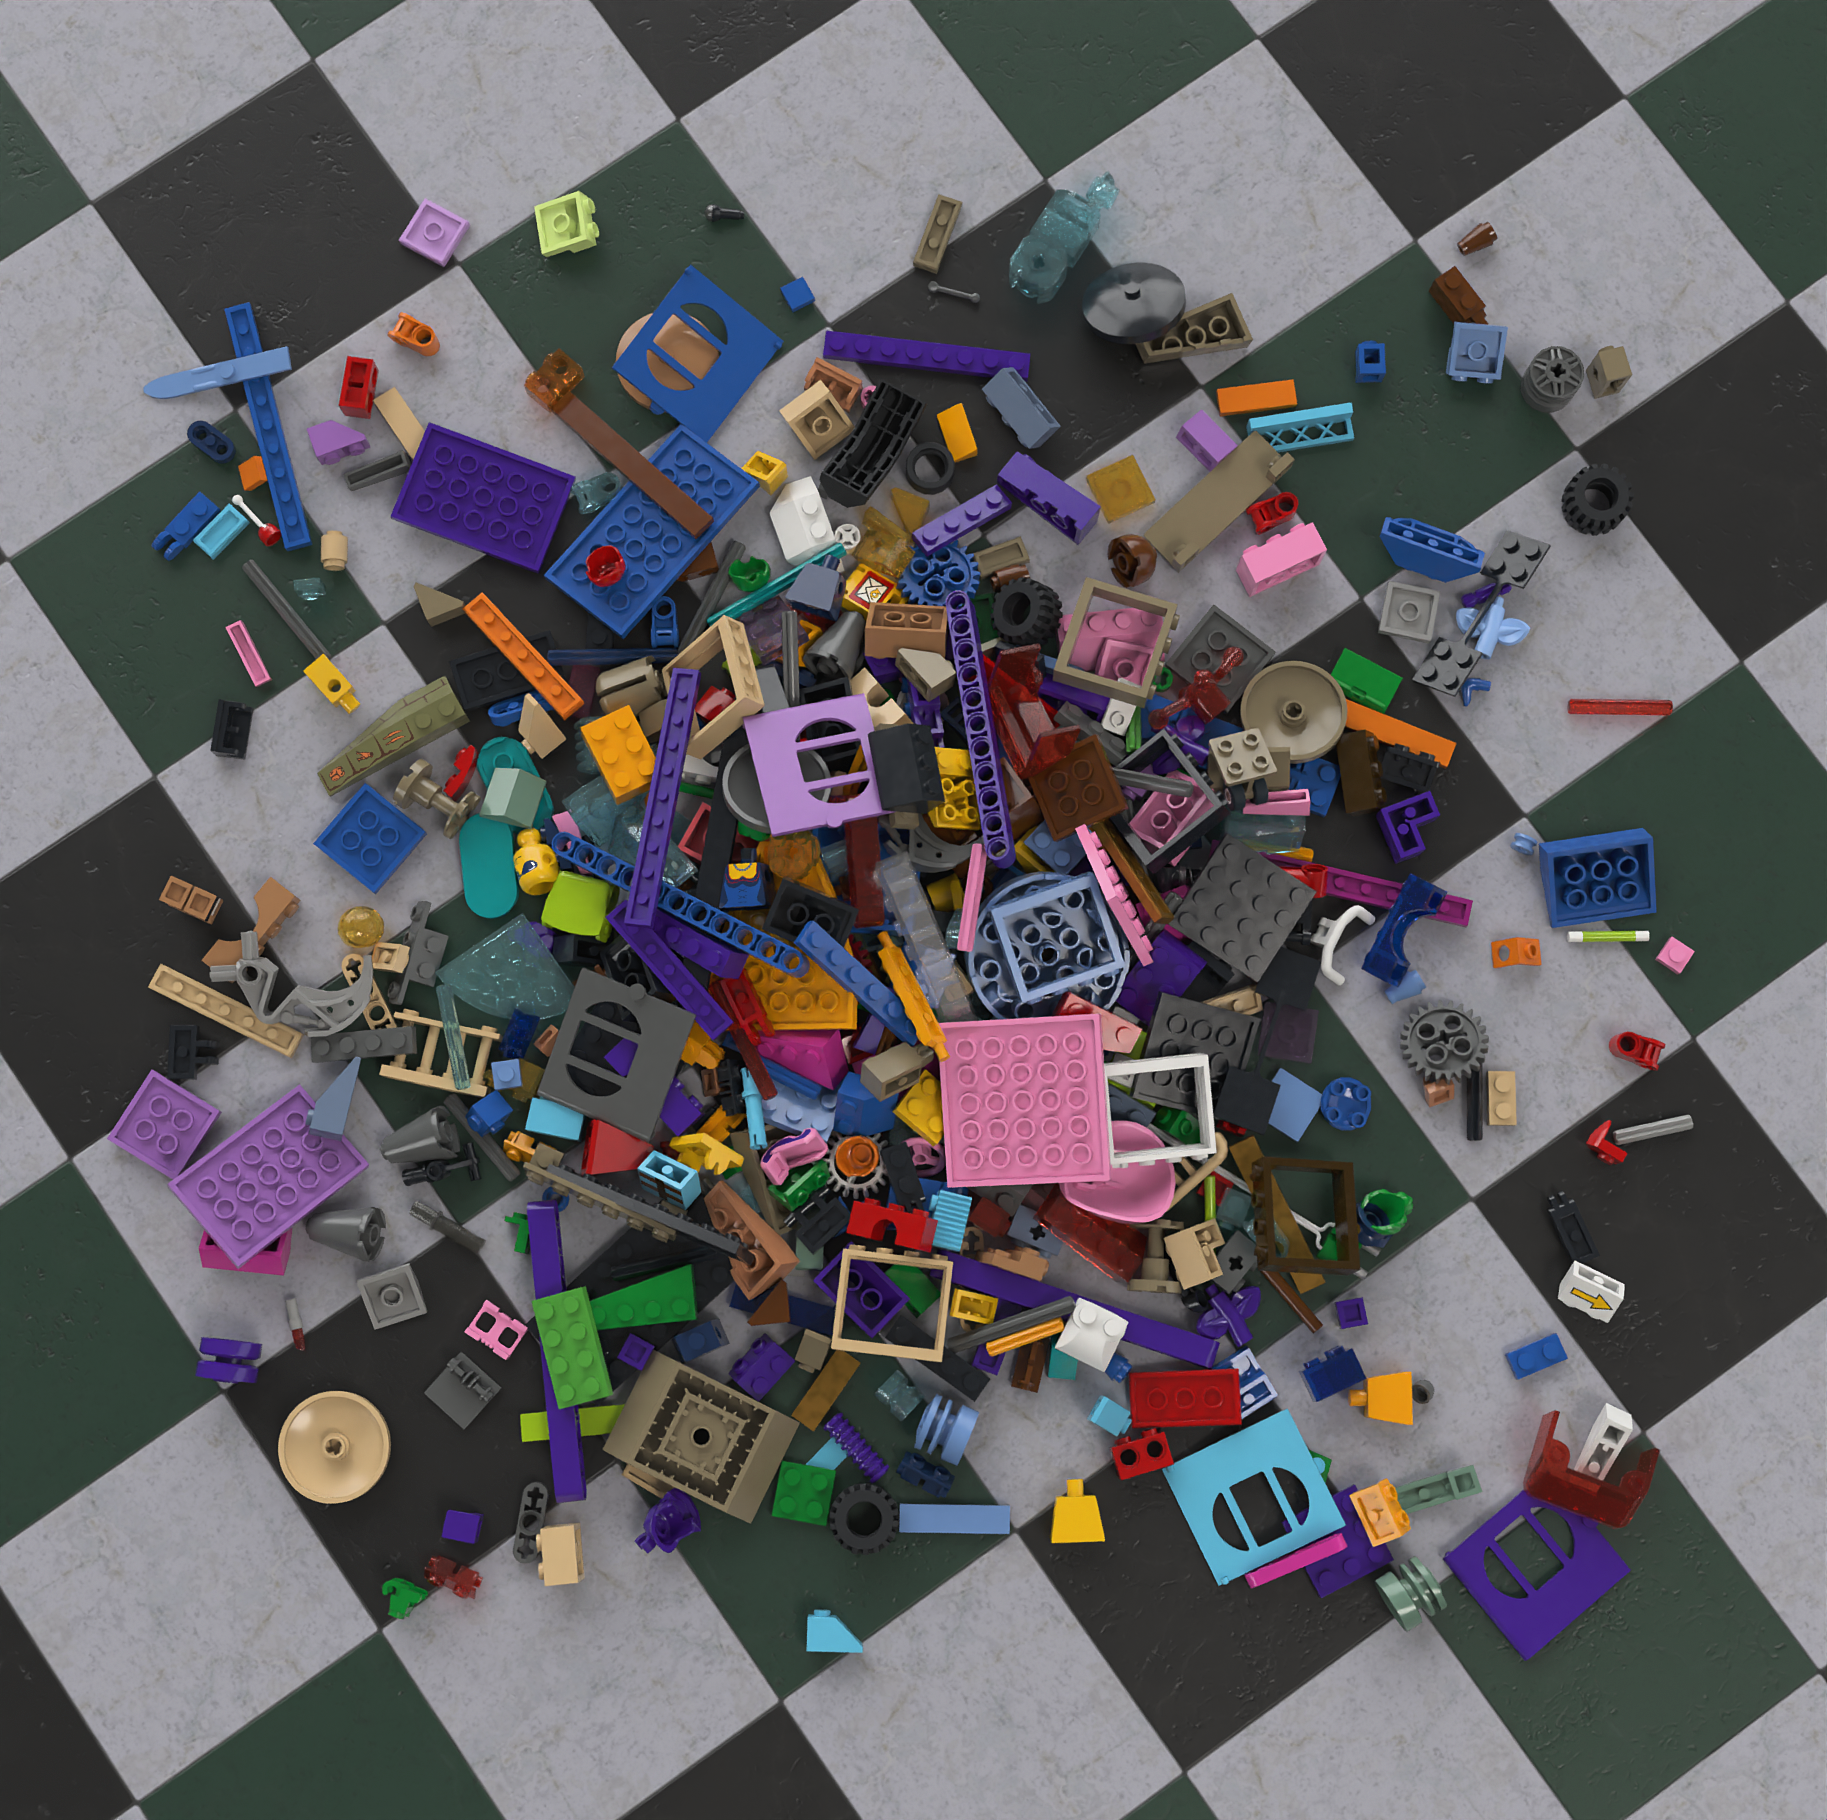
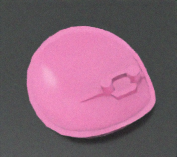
(1134, 1192)

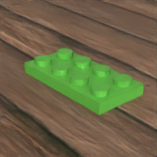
(572, 1347)

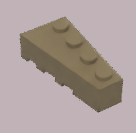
(1201, 331)

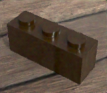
(1361, 773)

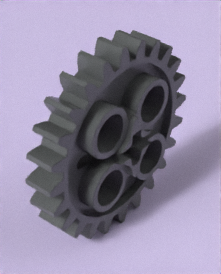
(1435, 1021)

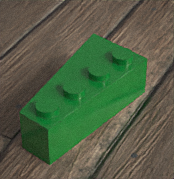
(650, 1302)

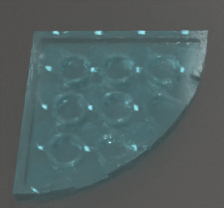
(510, 973)

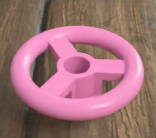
(921, 1154)

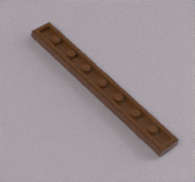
(632, 465)

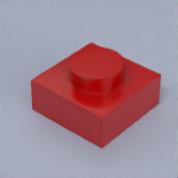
(1220, 1186)

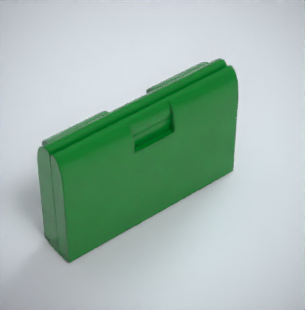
(1365, 681)

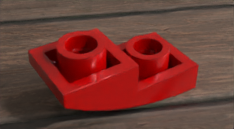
(465, 763)

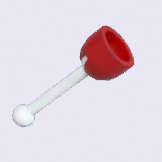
(268, 533)

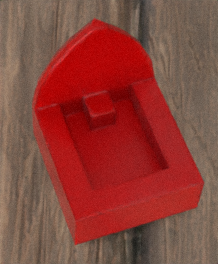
(1606, 1151)

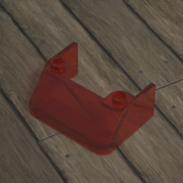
(1021, 716)
(1557, 1485)

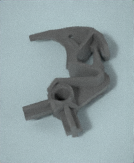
(925, 858)

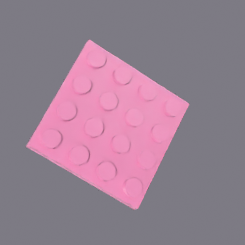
(1116, 894)

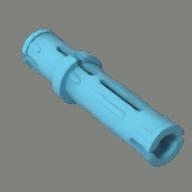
(754, 1111)

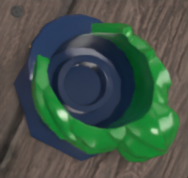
(1381, 1216)

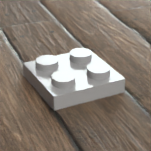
(1409, 612)

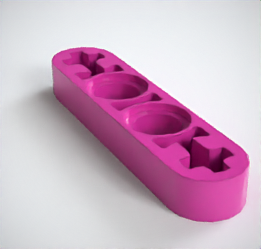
(1296, 1560)

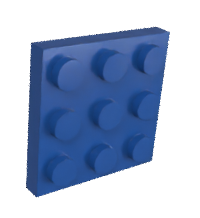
(370, 838)

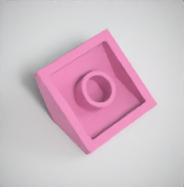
(1123, 661)

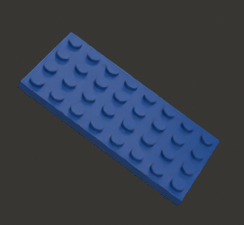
(647, 537)

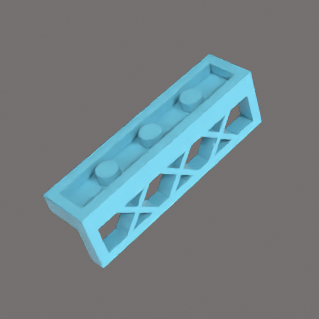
(1303, 419)

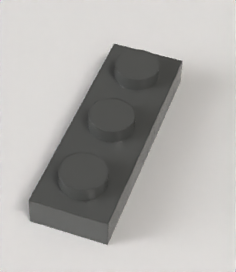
(1072, 715)

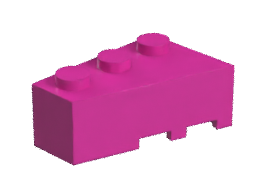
(809, 1053)

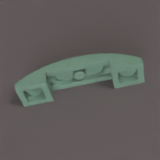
(1438, 1489)

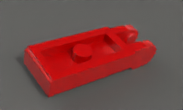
(747, 1006)

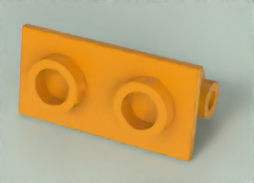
(719, 1125)
(519, 1147)

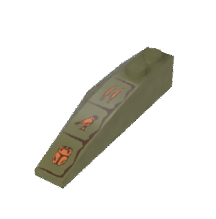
(395, 734)

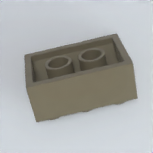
(1277, 782)

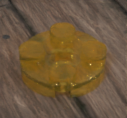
(807, 855)

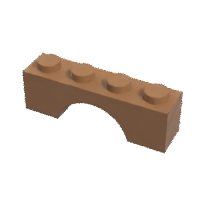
(274, 906)

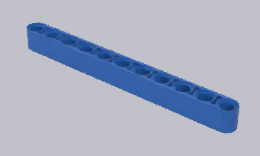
(689, 911)

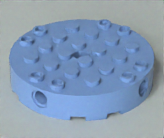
(1064, 924)

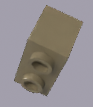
(1608, 371)

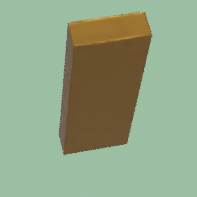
(825, 1389)

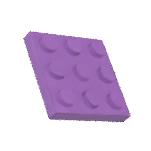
(164, 1125)

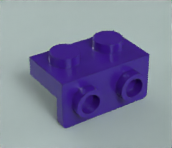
(761, 1367)

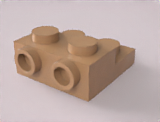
(1018, 1261)

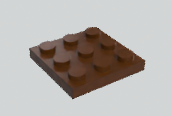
(1078, 790)

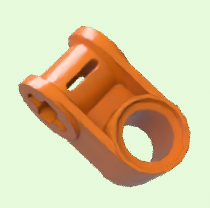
(410, 333)

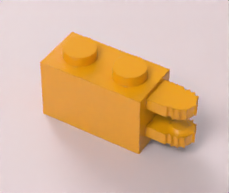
(701, 1049)

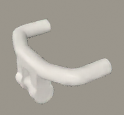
(1329, 934)

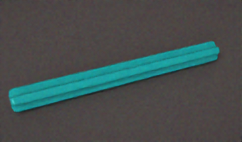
(774, 587)

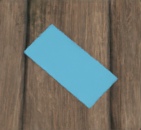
(828, 1456)

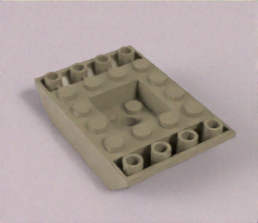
(659, 1430)

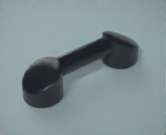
(1194, 1301)

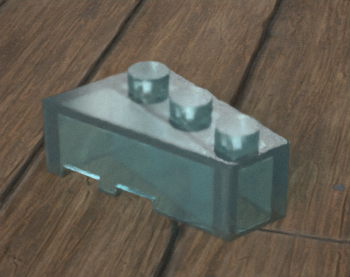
(1265, 832)

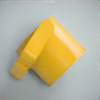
(946, 893)

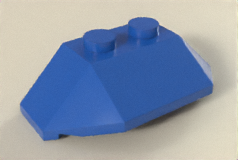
(1430, 550)

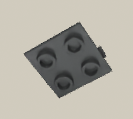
(462, 1390)

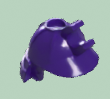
(669, 1522)

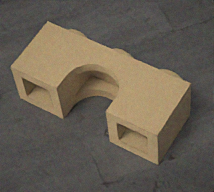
(889, 712)

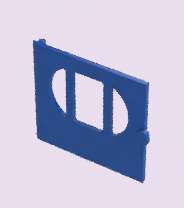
(740, 362)

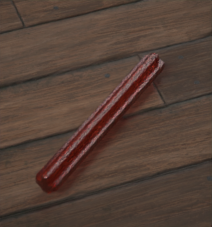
(747, 1049)

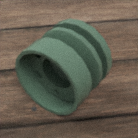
(1411, 1593)

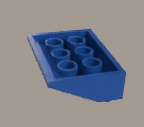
(1598, 877)

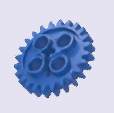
(939, 575)

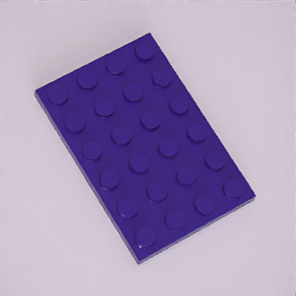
(483, 497)

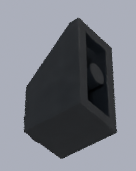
(578, 950)

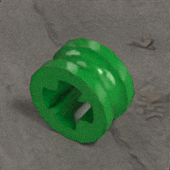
(1168, 681)

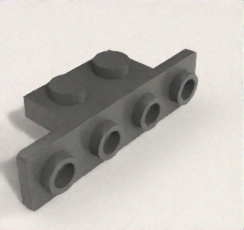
(424, 954)

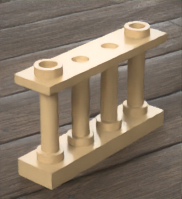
(423, 1074)

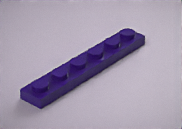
(672, 974)

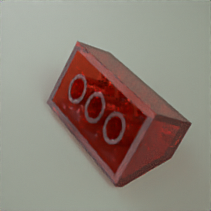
(1103, 1242)

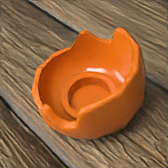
(857, 1156)

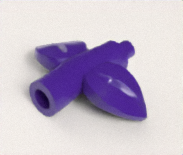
(1189, 730)
(1229, 1314)

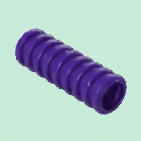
(856, 1447)

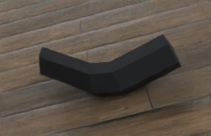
(872, 445)

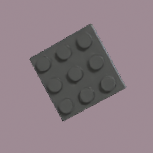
(1206, 647)

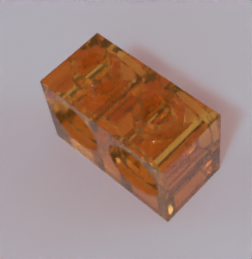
(558, 383)

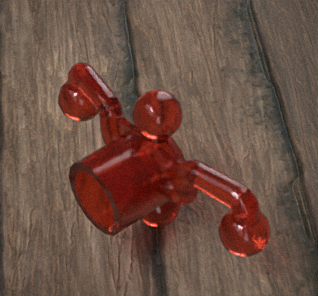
(1202, 695)

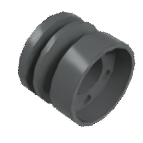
(1545, 391)

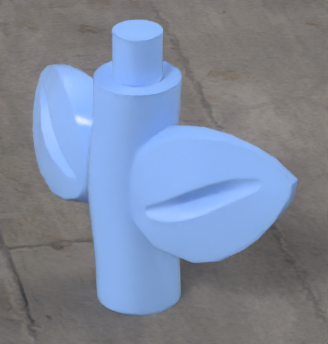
(1492, 627)

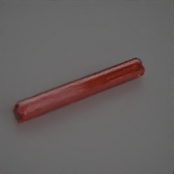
(1620, 707)

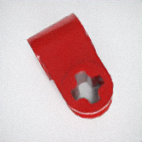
(1268, 515)
(1641, 1051)

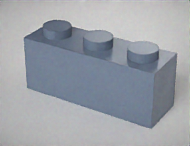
(1020, 408)

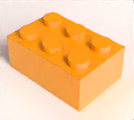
(621, 753)

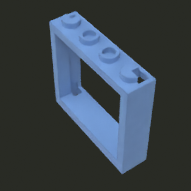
(1042, 896)

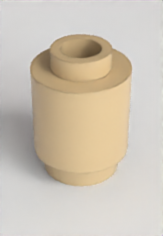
(334, 550)

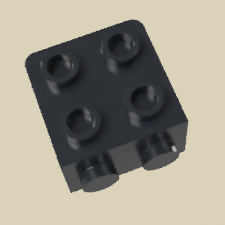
(1211, 977)

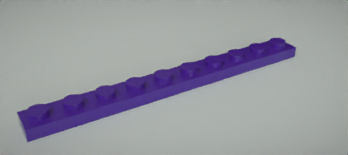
(662, 798)

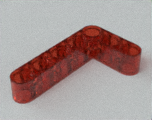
(862, 855)

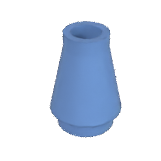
(1409, 987)

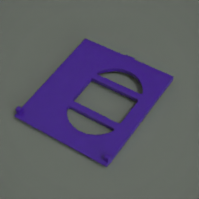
(1546, 1611)

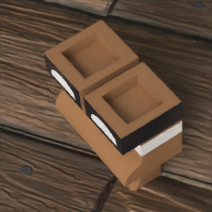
(191, 900)

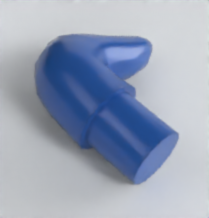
(1473, 684)

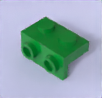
(800, 1184)

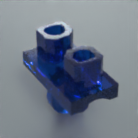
(518, 1034)

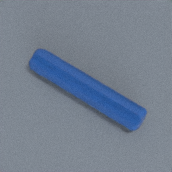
(792, 1079)

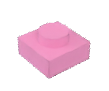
(1674, 955)

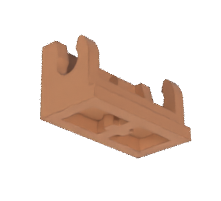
(841, 384)

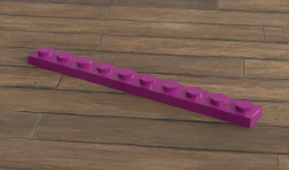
(1374, 890)

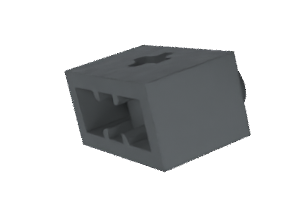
(1235, 1247)

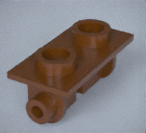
(1030, 1365)

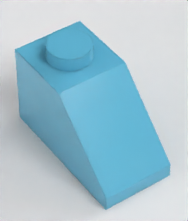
(1110, 1416)
(830, 1634)

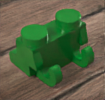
(405, 1598)

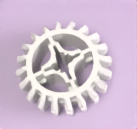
(849, 1183)

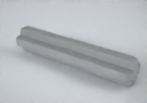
(1653, 1129)

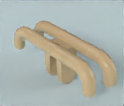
(1197, 1176)

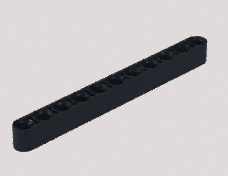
(717, 847)

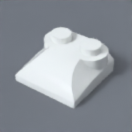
(1091, 1334)

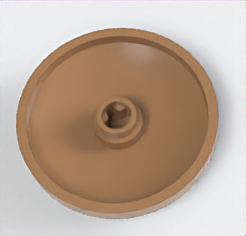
(678, 342)

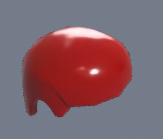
(605, 566)

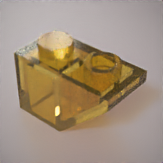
(531, 1081)

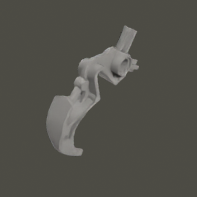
(259, 991)

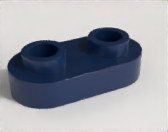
(212, 443)

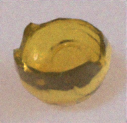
(360, 927)

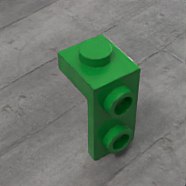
(1178, 1124)

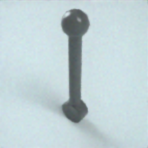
(933, 288)

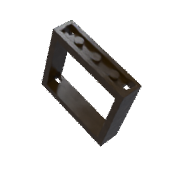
(1344, 1210)

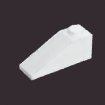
(1604, 1442)

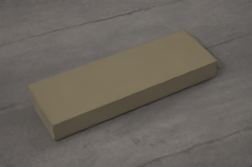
(937, 233)

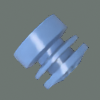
(946, 1429)

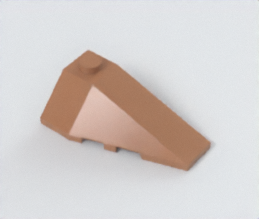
(772, 1254)

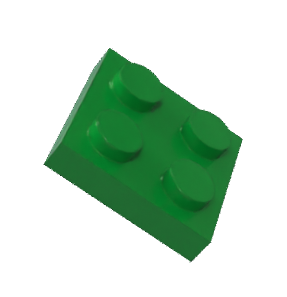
(804, 1493)

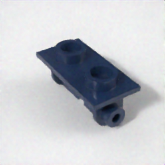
(916, 1467)

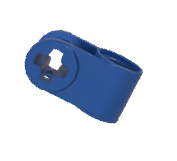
(664, 628)

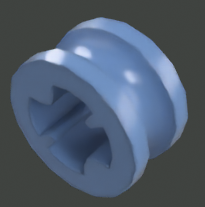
(1523, 844)

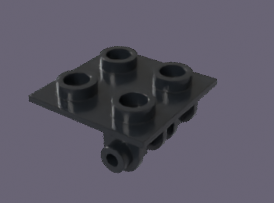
(731, 1071)

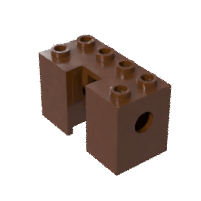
(1023, 814)

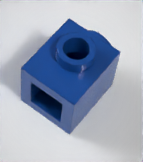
(488, 1114)

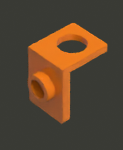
(1521, 952)

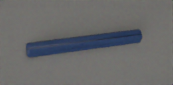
(609, 656)

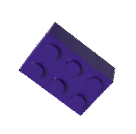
(1170, 972)

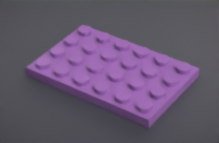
(265, 1178)

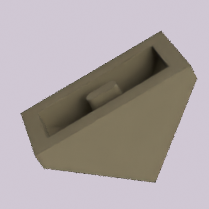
(437, 605)

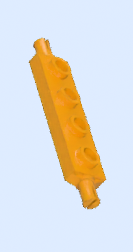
(909, 991)

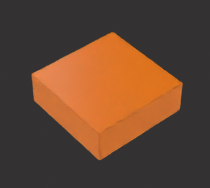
(252, 473)

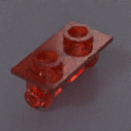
(443, 1575)

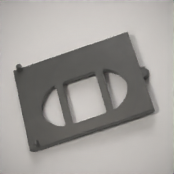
(659, 1051)

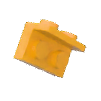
(1381, 1512)

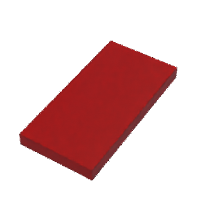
(1185, 1398)

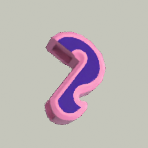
(791, 1153)

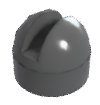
(1423, 1391)

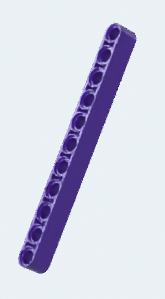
(984, 738)
(1032, 1294)
(565, 1422)

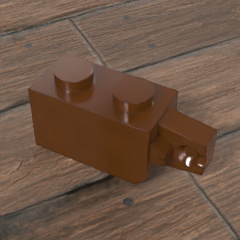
(1458, 298)

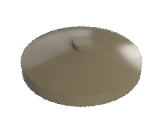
(1296, 709)

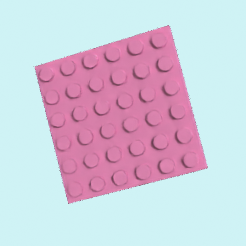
(1025, 1101)

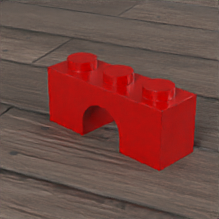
(913, 1229)

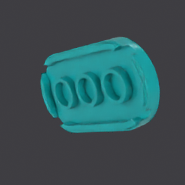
(510, 753)
(488, 866)

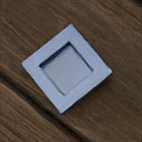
(507, 1074)

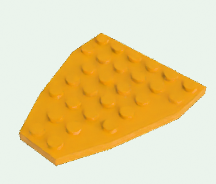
(793, 1002)

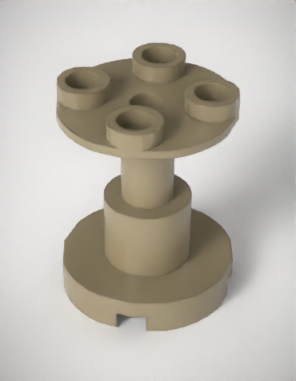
(427, 793)
(1154, 1267)

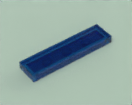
(802, 1311)

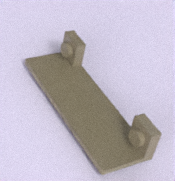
(1217, 500)
(537, 1173)

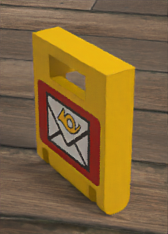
(869, 586)

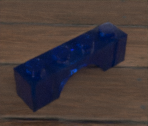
(1387, 955)

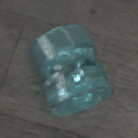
(899, 1395)

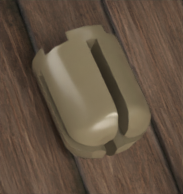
(631, 685)

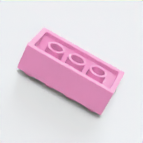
(1123, 625)

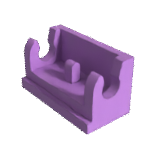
(1205, 440)

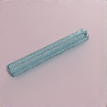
(453, 1037)

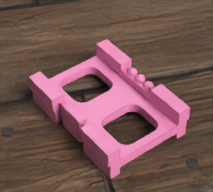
(491, 1338)

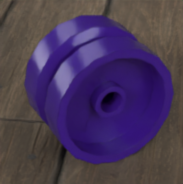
(228, 1361)

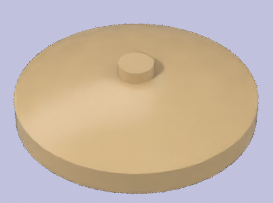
(334, 1447)

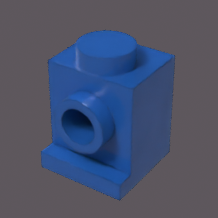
(1376, 354)

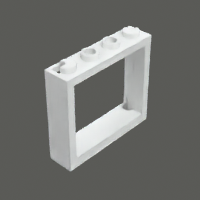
(1204, 1103)

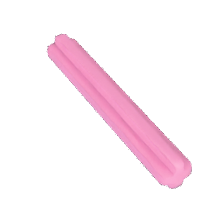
(972, 898)

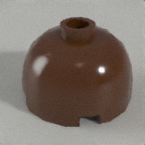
(1133, 559)

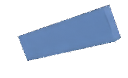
(954, 1518)

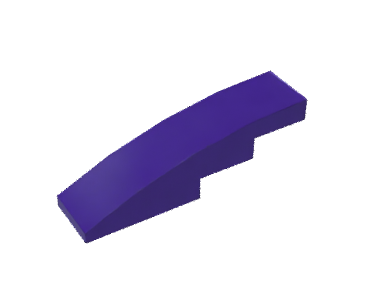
(926, 713)

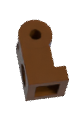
(703, 565)

